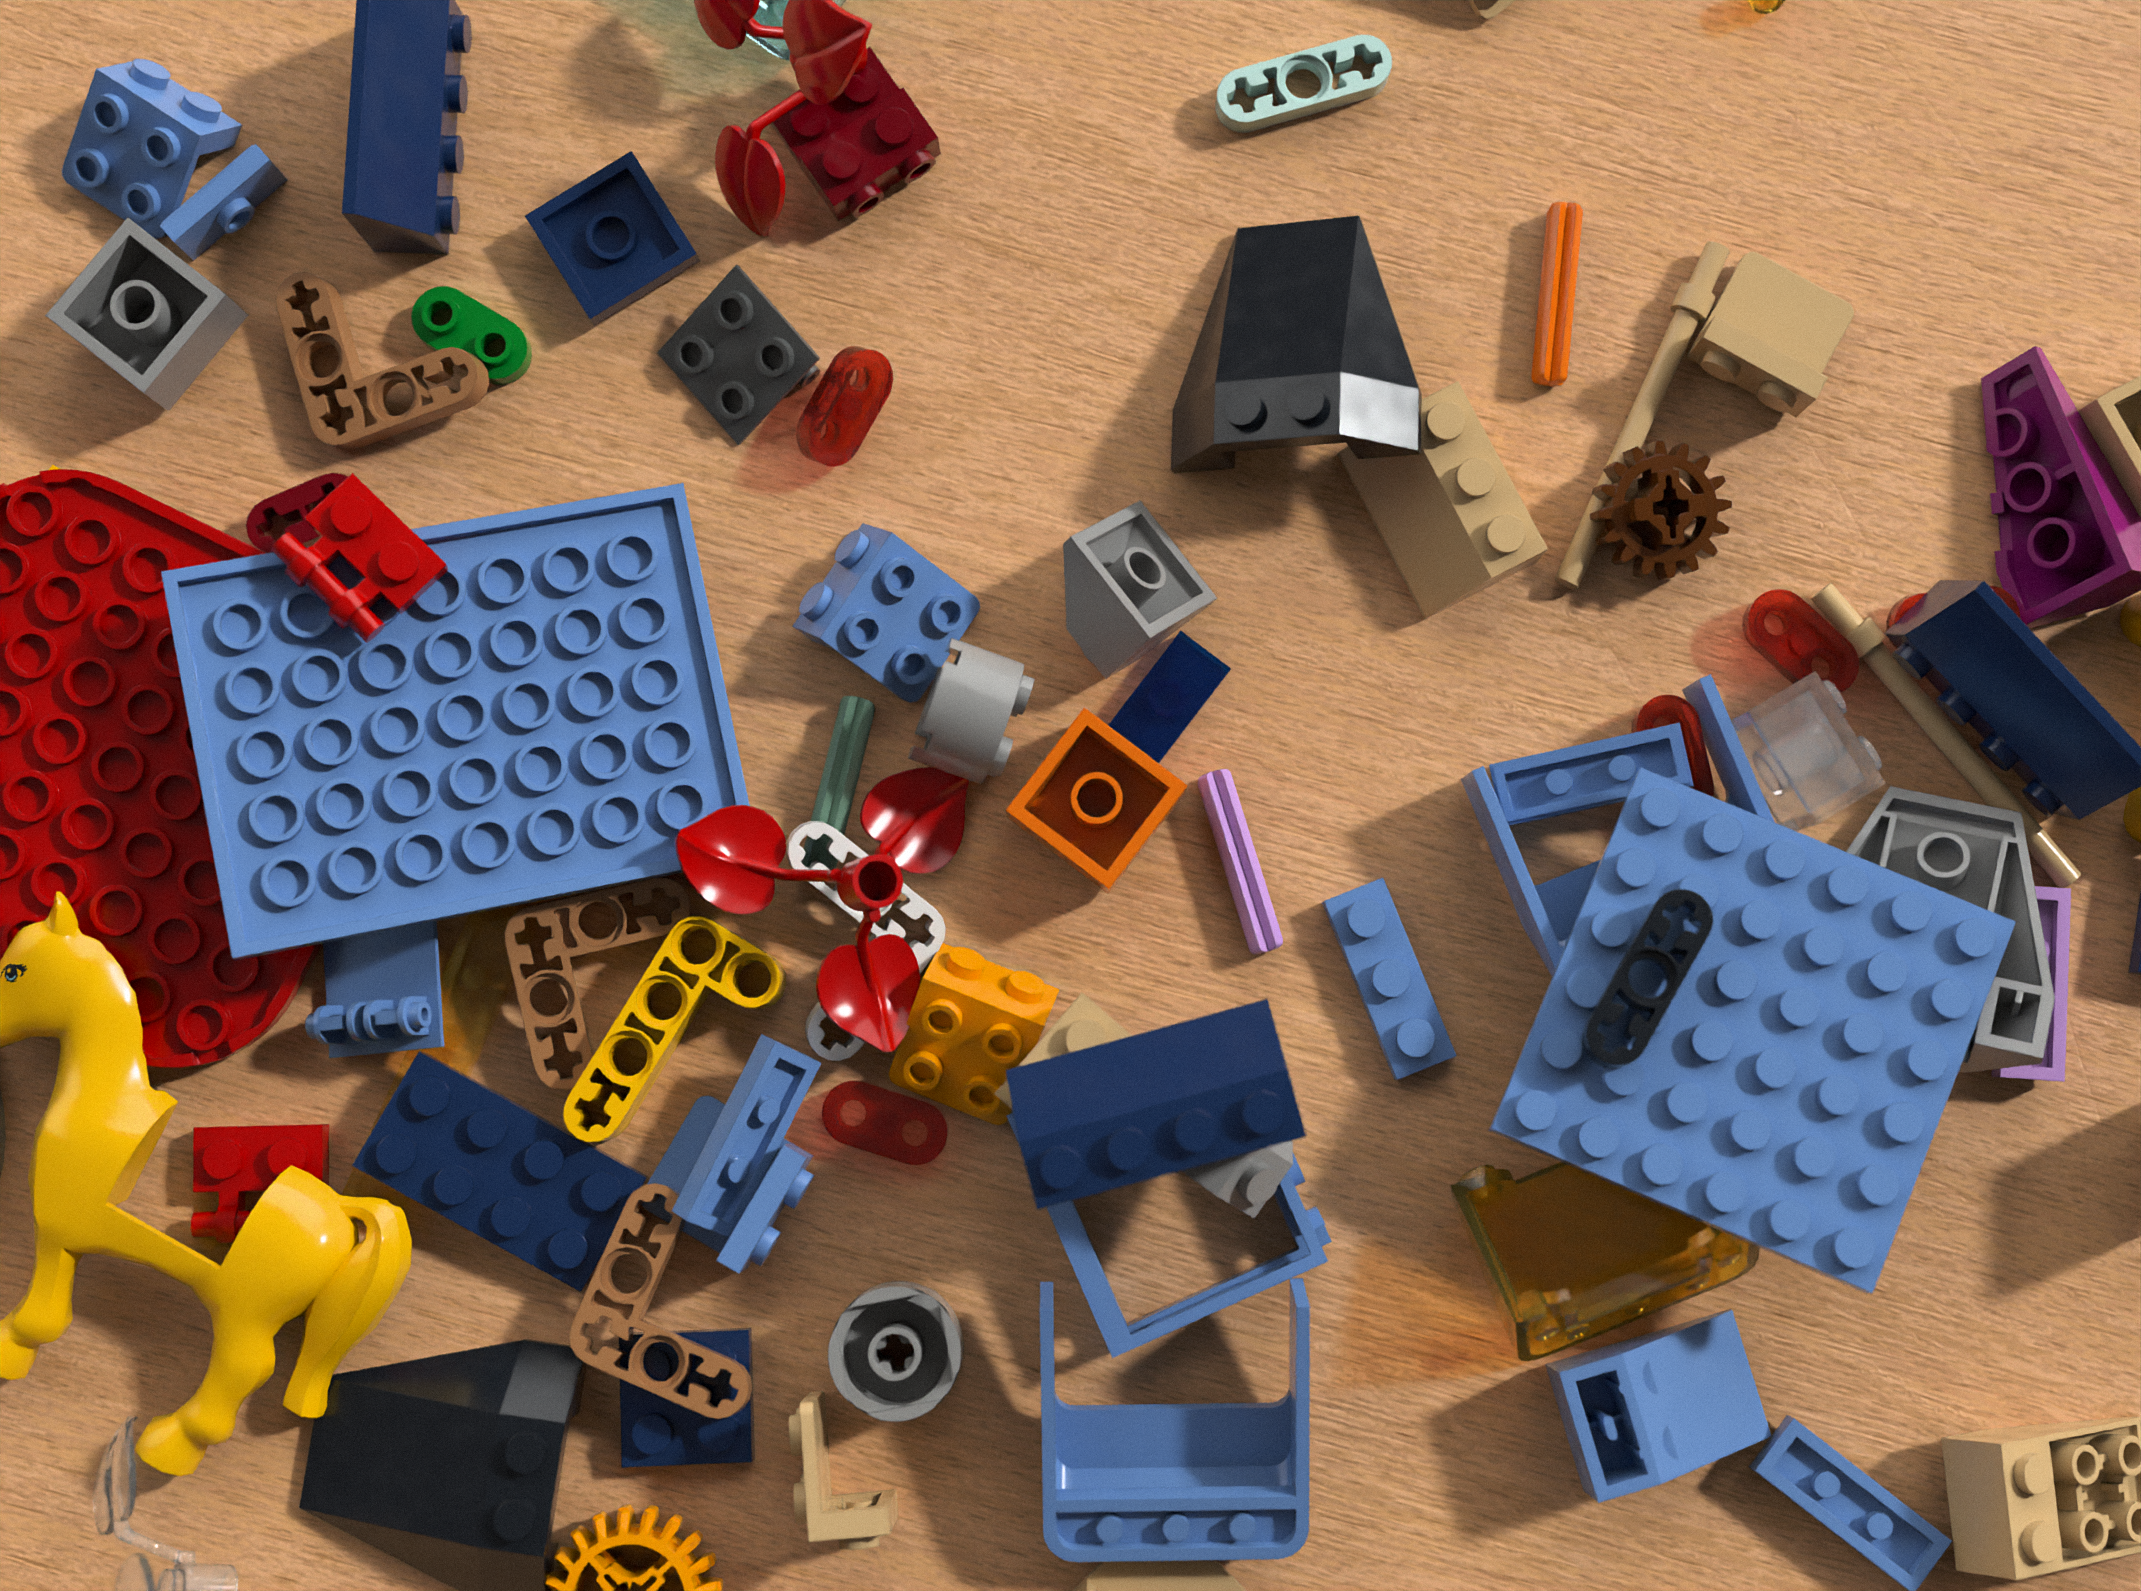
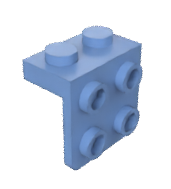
(143, 141)
(887, 611)
(782, 1184)

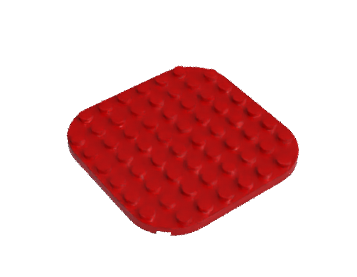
(105, 765)

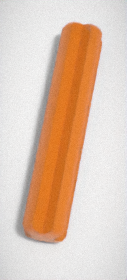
(1557, 294)

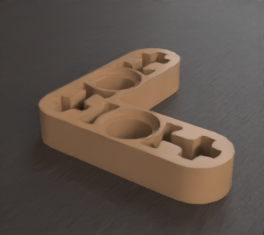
(365, 394)
(571, 941)
(629, 1309)

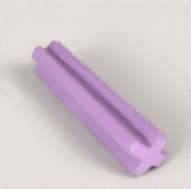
(1240, 861)

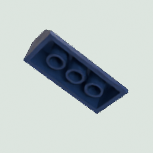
(405, 124)
(2017, 699)
(1153, 1104)

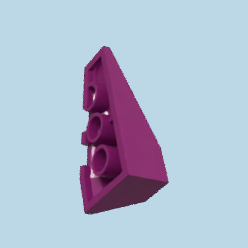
(2060, 509)

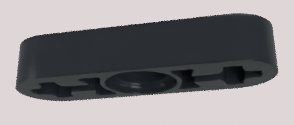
(1656, 927)

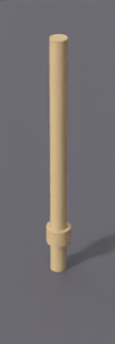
(1689, 308)
(1868, 643)

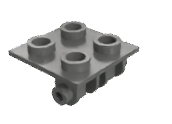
(739, 355)

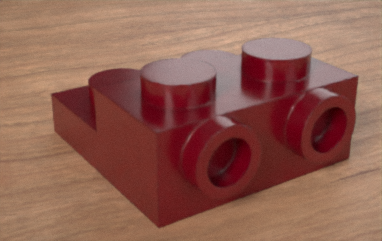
(860, 141)

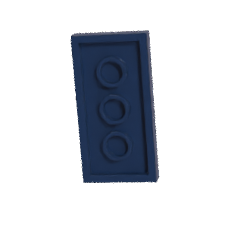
(499, 1170)

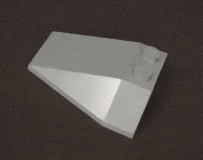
(1985, 860)

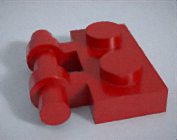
(374, 544)
(249, 1160)

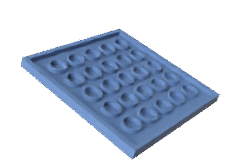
(1797, 1051)

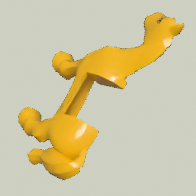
(88, 1151)

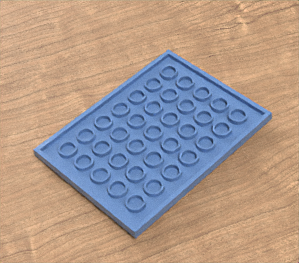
(481, 753)

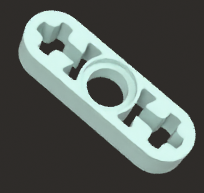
(1351, 84)

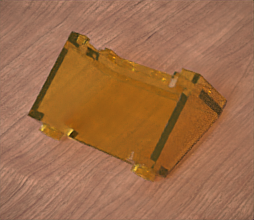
(1585, 1255)

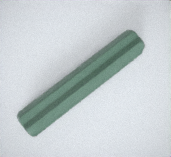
(840, 775)

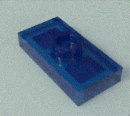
(1169, 697)

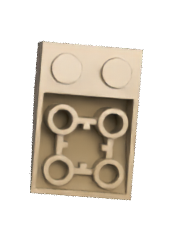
(2044, 1496)

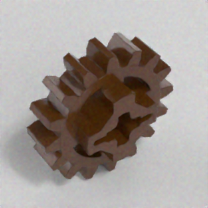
(1661, 486)

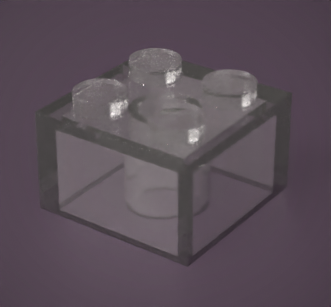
(1807, 753)

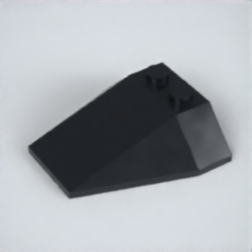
(1297, 352)
(451, 1460)

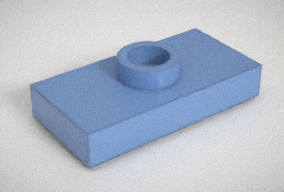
(223, 202)

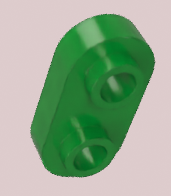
(472, 330)

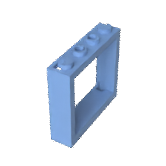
(1120, 1337)

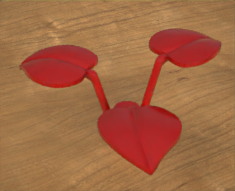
(824, 52)
(863, 986)

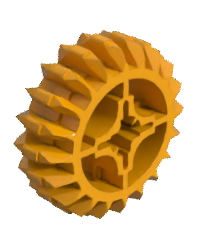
(614, 1572)

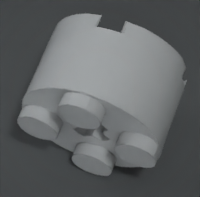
(970, 712)
(874, 1380)

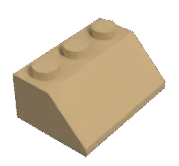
(1451, 510)

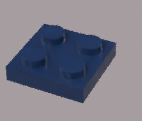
(612, 238)
(670, 1434)

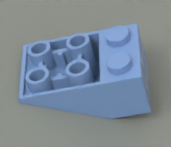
(1658, 1405)

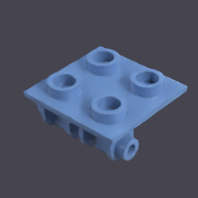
(381, 993)

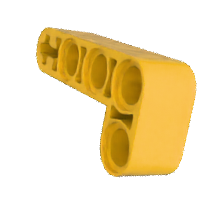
(660, 1035)

